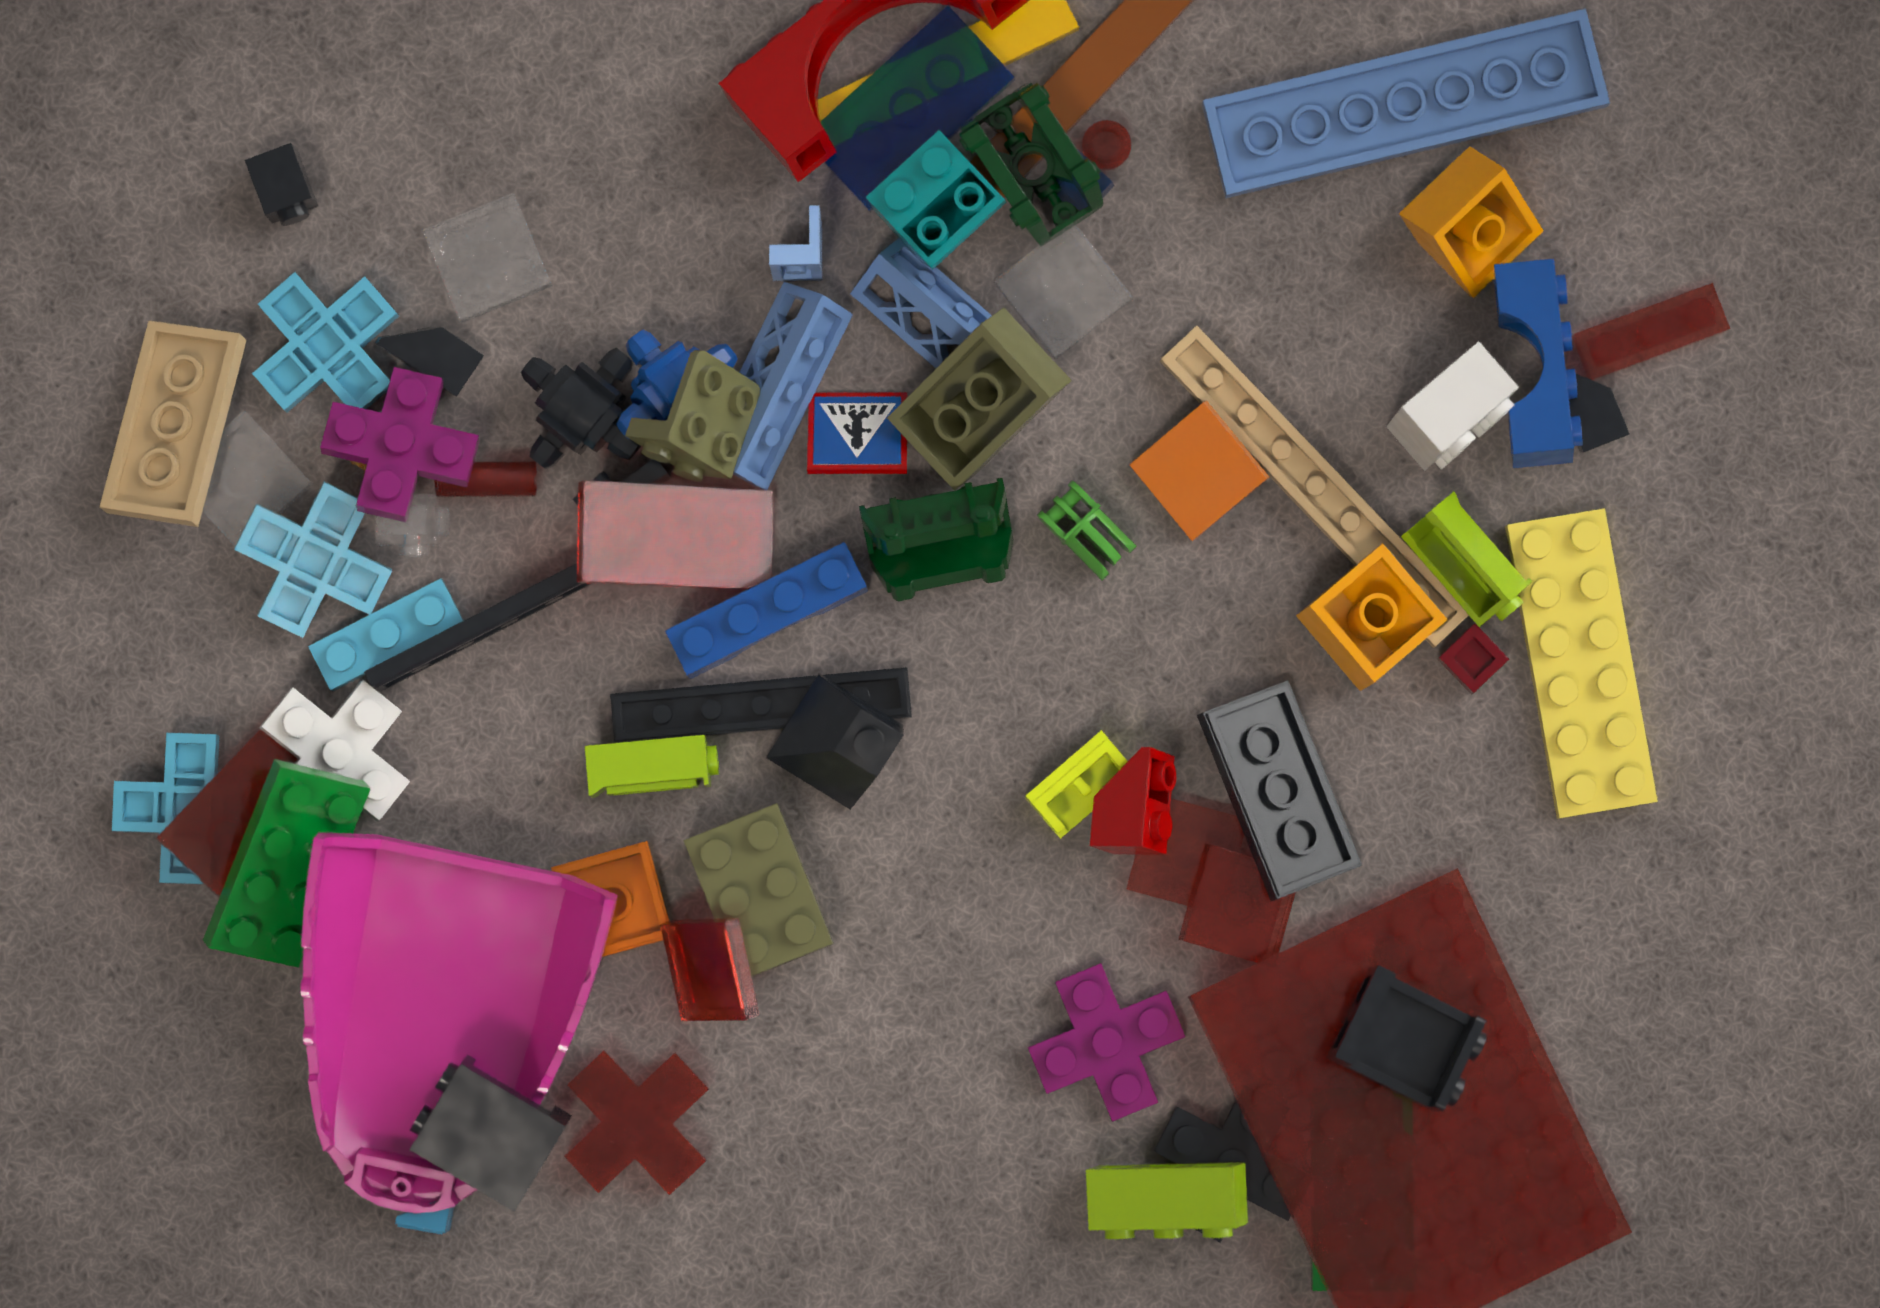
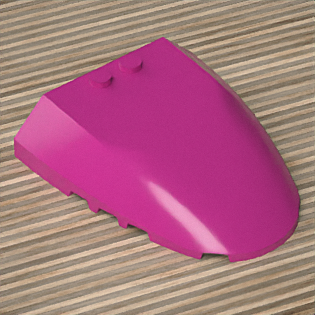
(414, 968)

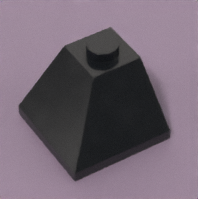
(836, 742)

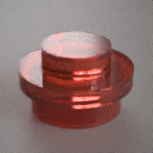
(1106, 144)

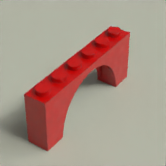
(781, 82)

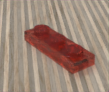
(1651, 332)

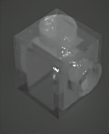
(420, 532)

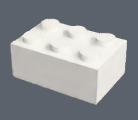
(1460, 400)

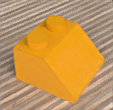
(1471, 220)
(1371, 617)

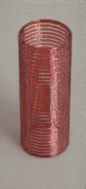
(505, 473)

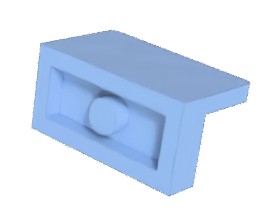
(799, 261)

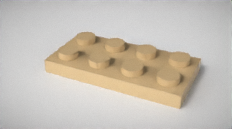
(173, 423)

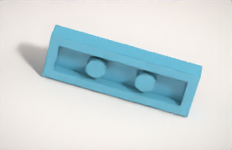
(385, 633)

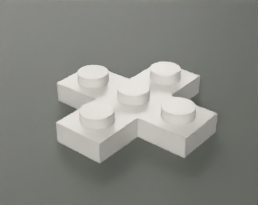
(342, 741)

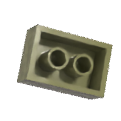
(979, 398)
(758, 877)

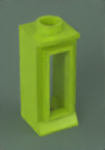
(1466, 562)
(650, 765)

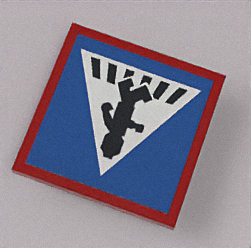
(853, 434)

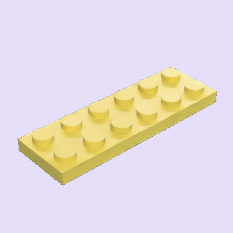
(1581, 664)

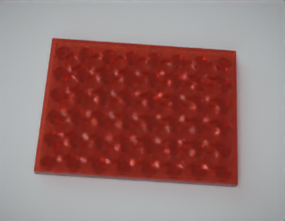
(1381, 1189)

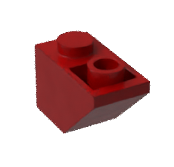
(1134, 806)

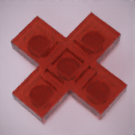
(637, 1122)

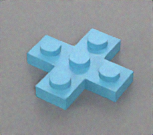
(325, 344)
(312, 559)
(151, 806)

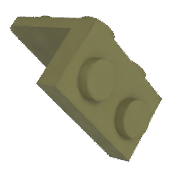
(704, 421)

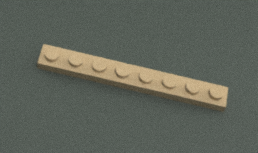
(1299, 466)

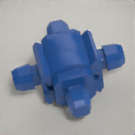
(660, 376)

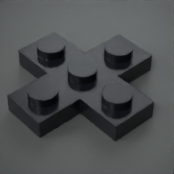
(1197, 1141)

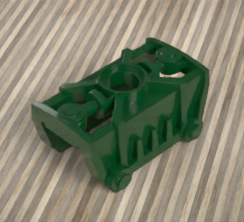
(1048, 141)
(939, 539)

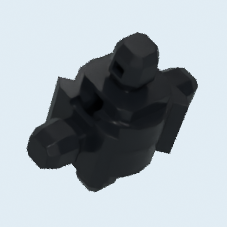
(579, 407)

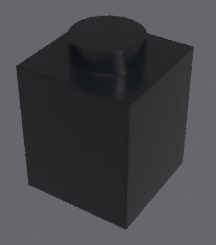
(282, 185)

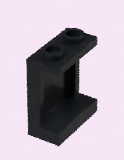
(1407, 1040)
(487, 1133)

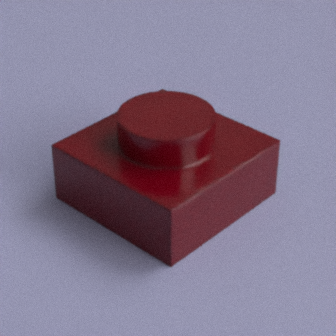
(1473, 659)

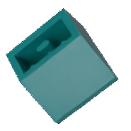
(935, 200)

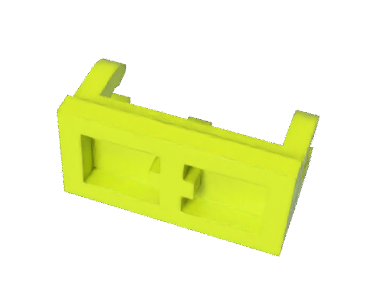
(1069, 791)

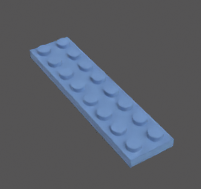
(1405, 103)

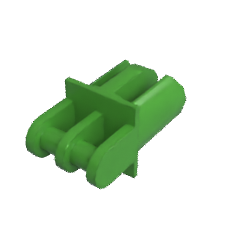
(1083, 526)

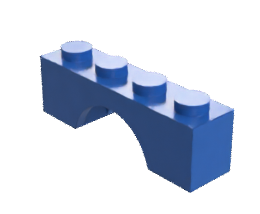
(1529, 305)
(766, 610)

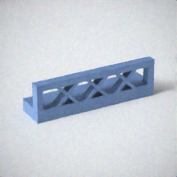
(929, 291)
(791, 380)

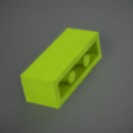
(1167, 1199)

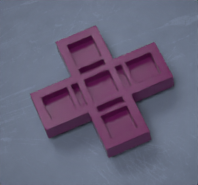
(399, 444)
(1106, 1042)

